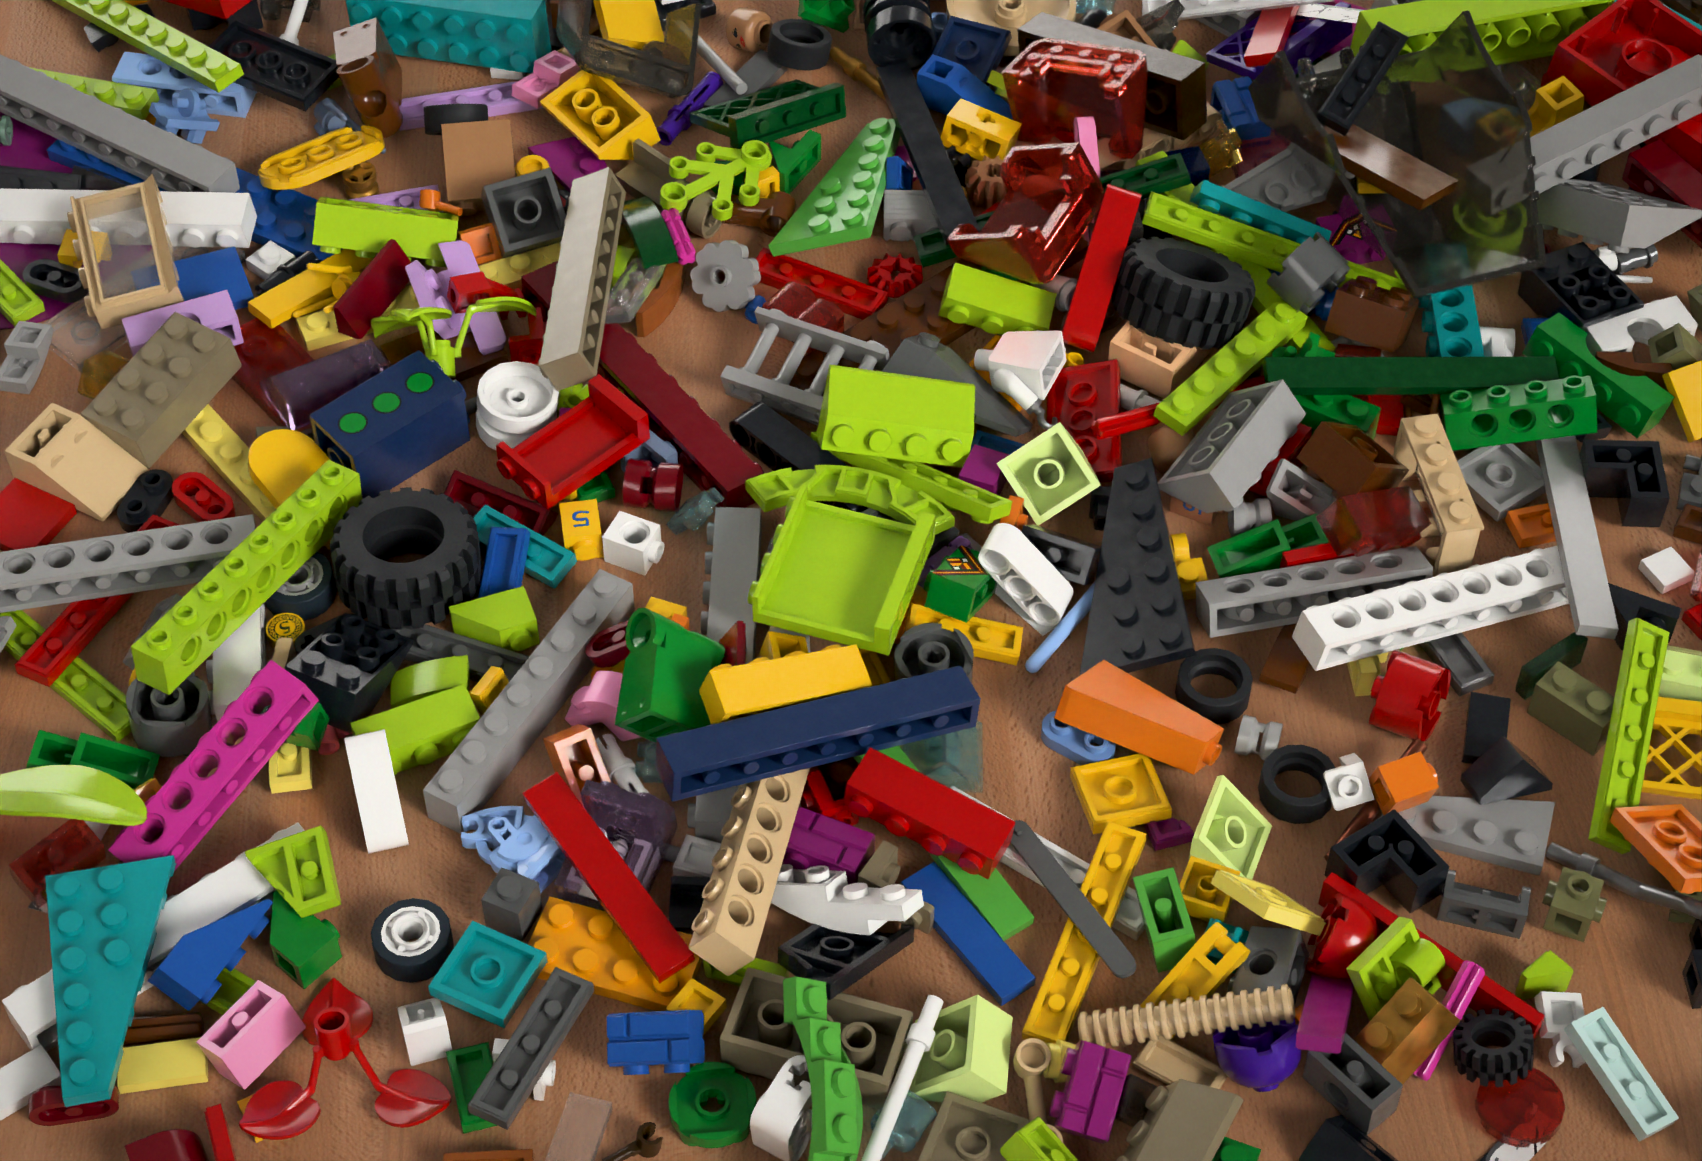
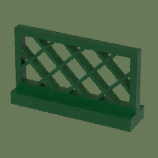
(774, 112)

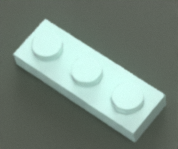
(1621, 1074)

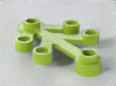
(752, 158)

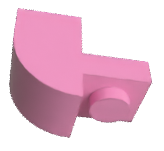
(599, 704)

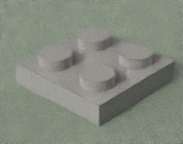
(1501, 478)

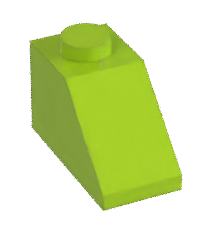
(498, 619)

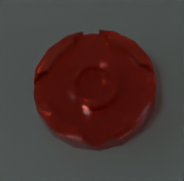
(1522, 1111)

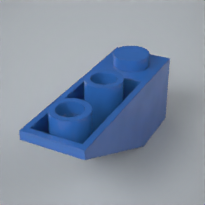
(946, 82)
(201, 955)

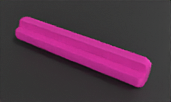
(1456, 1001)

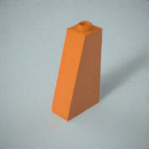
(1139, 718)

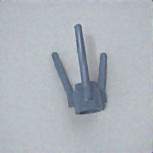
(332, 117)

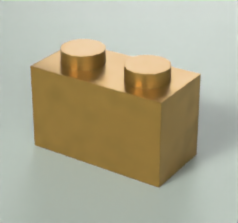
(1407, 1030)

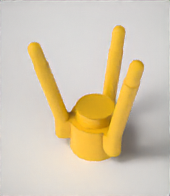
(339, 287)

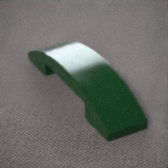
(648, 232)

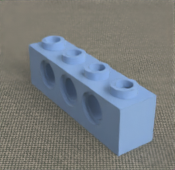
(152, 73)

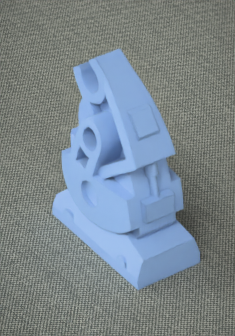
(517, 843)

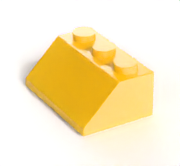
(601, 116)

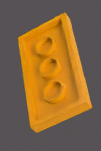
(596, 950)

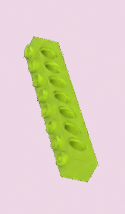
(245, 578)

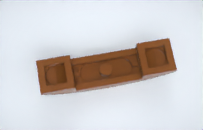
(661, 300)

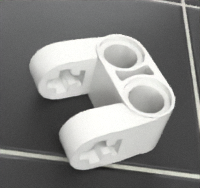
(782, 1114)

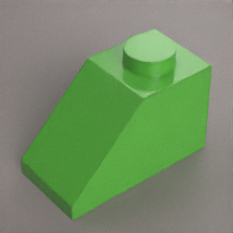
(1164, 917)

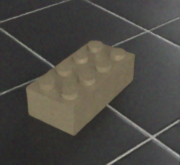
(163, 387)
(761, 1042)

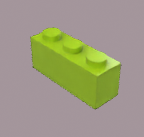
(995, 302)
(423, 728)

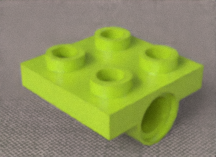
(1391, 962)

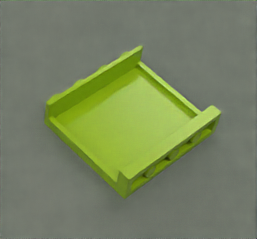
(841, 573)

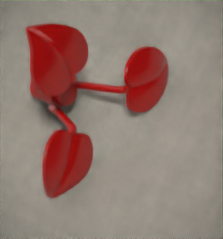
(333, 1027)

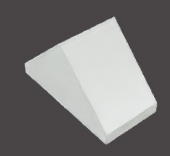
(425, 1031)

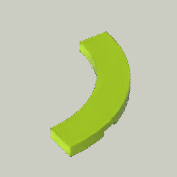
(848, 486)

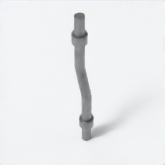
(1624, 883)

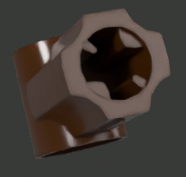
(768, 214)

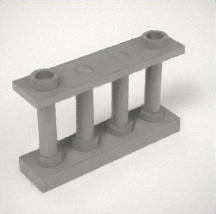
(777, 392)

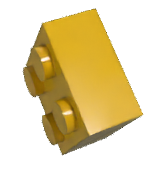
(1199, 895)

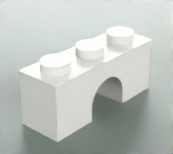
(1638, 326)

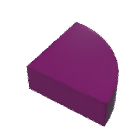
(1168, 833)

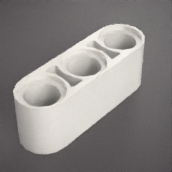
(1025, 574)
(376, 791)

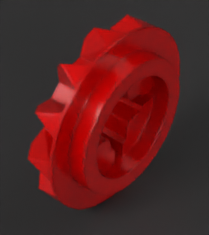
(909, 277)

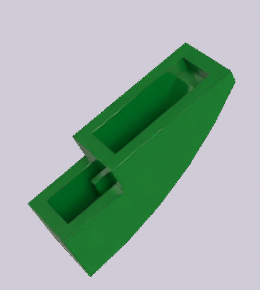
(1263, 546)
(122, 761)

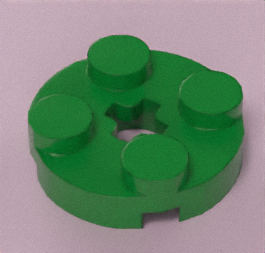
(707, 1128)

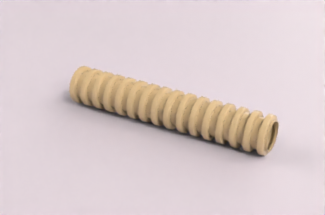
(1187, 1016)

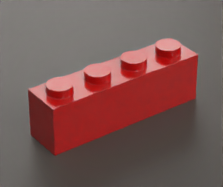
(928, 813)

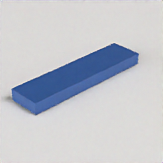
(971, 936)

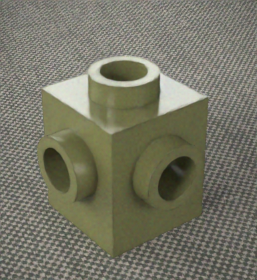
(1573, 903)

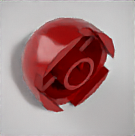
(1345, 936)

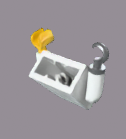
(1027, 367)

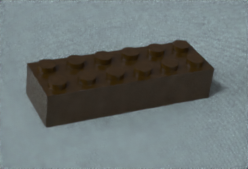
(1174, 82)

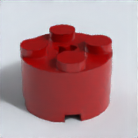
(1409, 696)

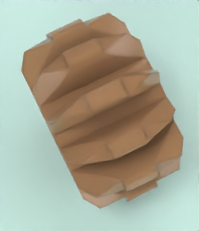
(985, 182)

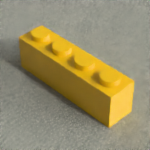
(780, 682)

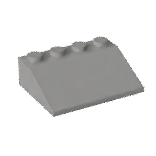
(1611, 214)

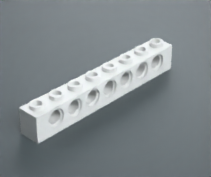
(1431, 608)

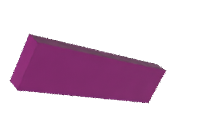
(1325, 1014)

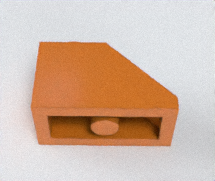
(576, 757)

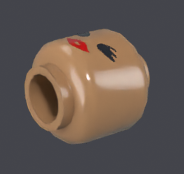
(748, 29)

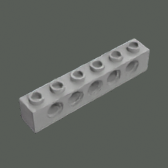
(1281, 594)

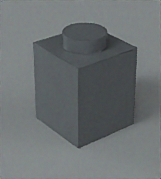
(512, 904)

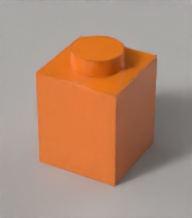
(1404, 783)

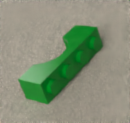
(1628, 400)

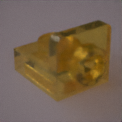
(1222, 149)
(99, 371)

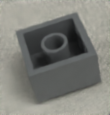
(525, 212)

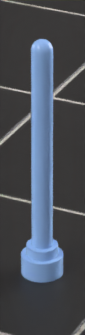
(1060, 632)

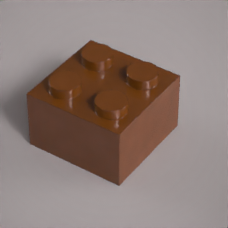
(1372, 314)
(1349, 460)

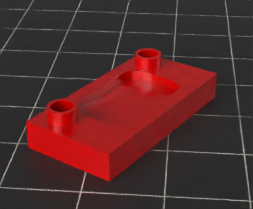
(1625, 48)

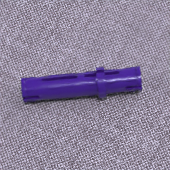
(670, 126)

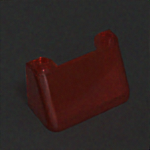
(1073, 79)
(1041, 217)

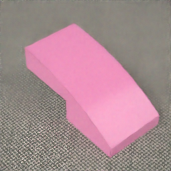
(547, 75)

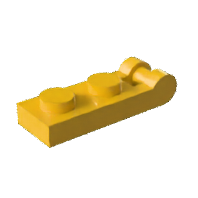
(1196, 973)

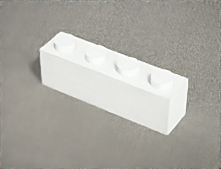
(237, 662)

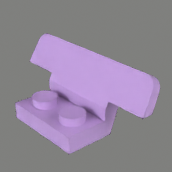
(432, 292)

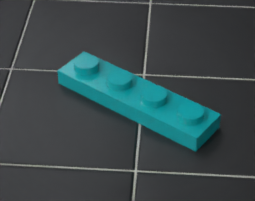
(1254, 213)

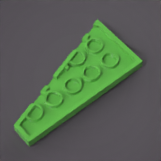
(846, 198)

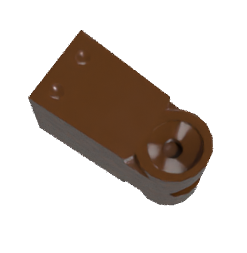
(370, 75)

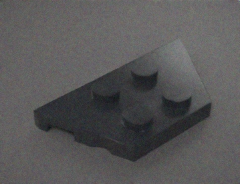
(840, 956)

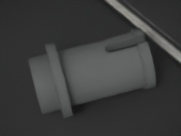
(1635, 259)

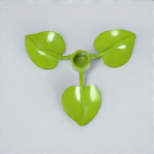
(441, 349)

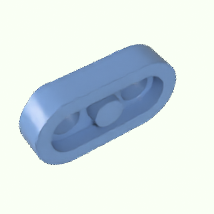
(1075, 743)

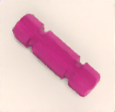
(679, 235)

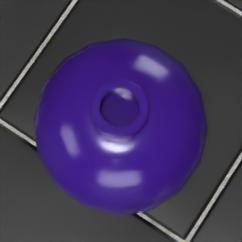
(1258, 1055)

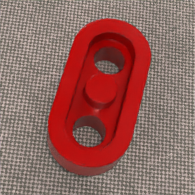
(209, 499)

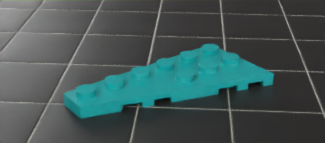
(100, 954)

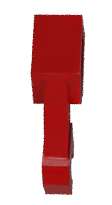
(468, 288)

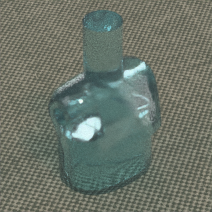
(910, 1124)

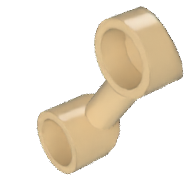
(1030, 1063)

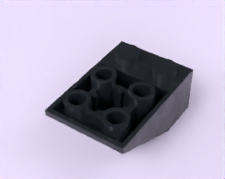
(1577, 287)
(350, 667)

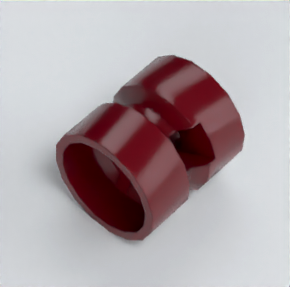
(666, 485)

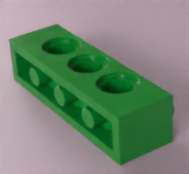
(1534, 422)

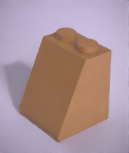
(475, 157)

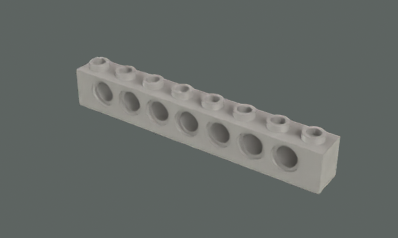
(117, 563)

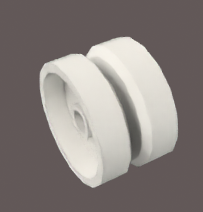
(514, 403)

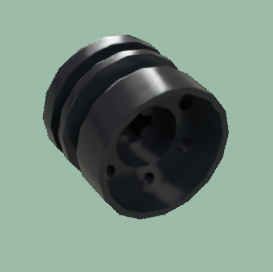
(899, 32)

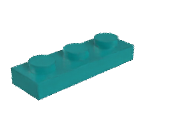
(544, 559)

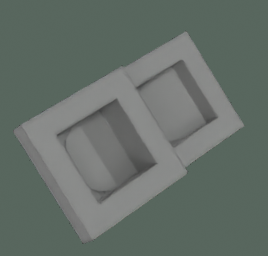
(25, 357)

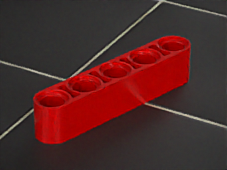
(1100, 267)

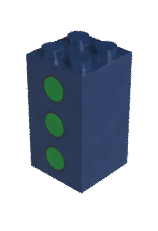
(394, 423)

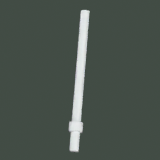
(919, 1041)

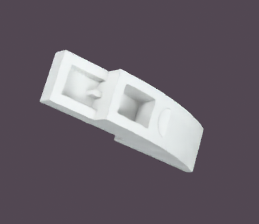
(828, 900)

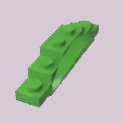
(833, 1081)

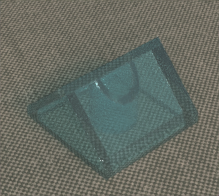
(951, 758)

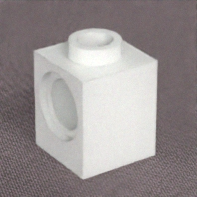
(632, 543)

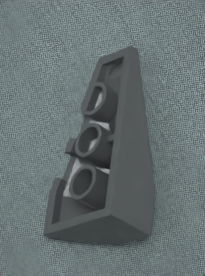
(928, 358)

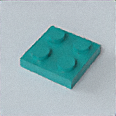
(488, 974)

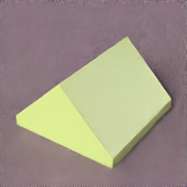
(1049, 473)
(1230, 830)

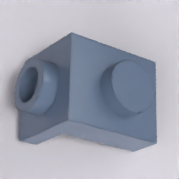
(654, 450)

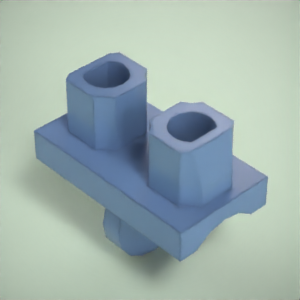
(185, 113)

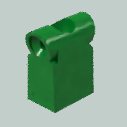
(664, 676)

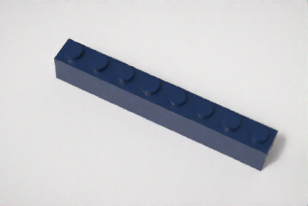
(815, 732)

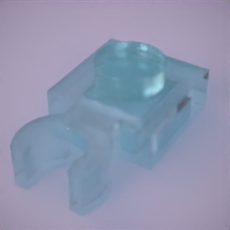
(695, 511)

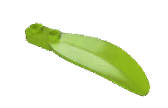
(70, 794)

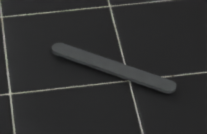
(1072, 901)

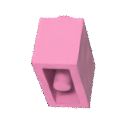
(251, 1034)

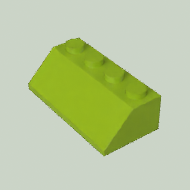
(371, 225)
(897, 416)

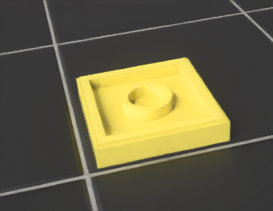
(1268, 902)

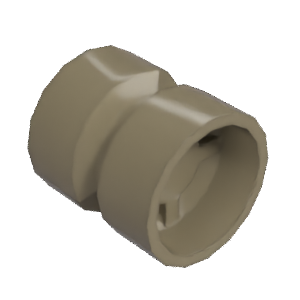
(698, 214)

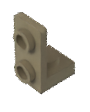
(884, 871)

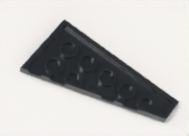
(1137, 594)

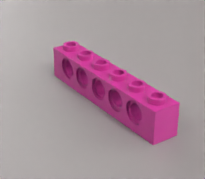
(235, 766)

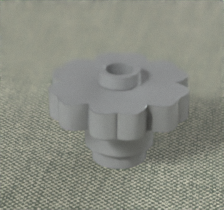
(725, 275)

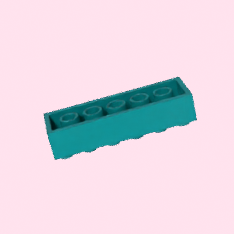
(462, 31)

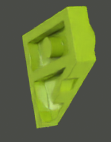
(300, 870)

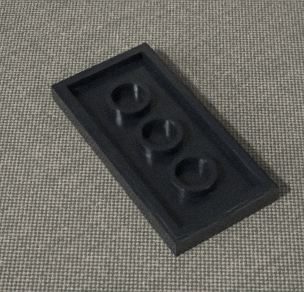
(277, 65)

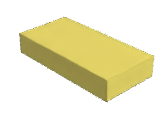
(162, 1066)

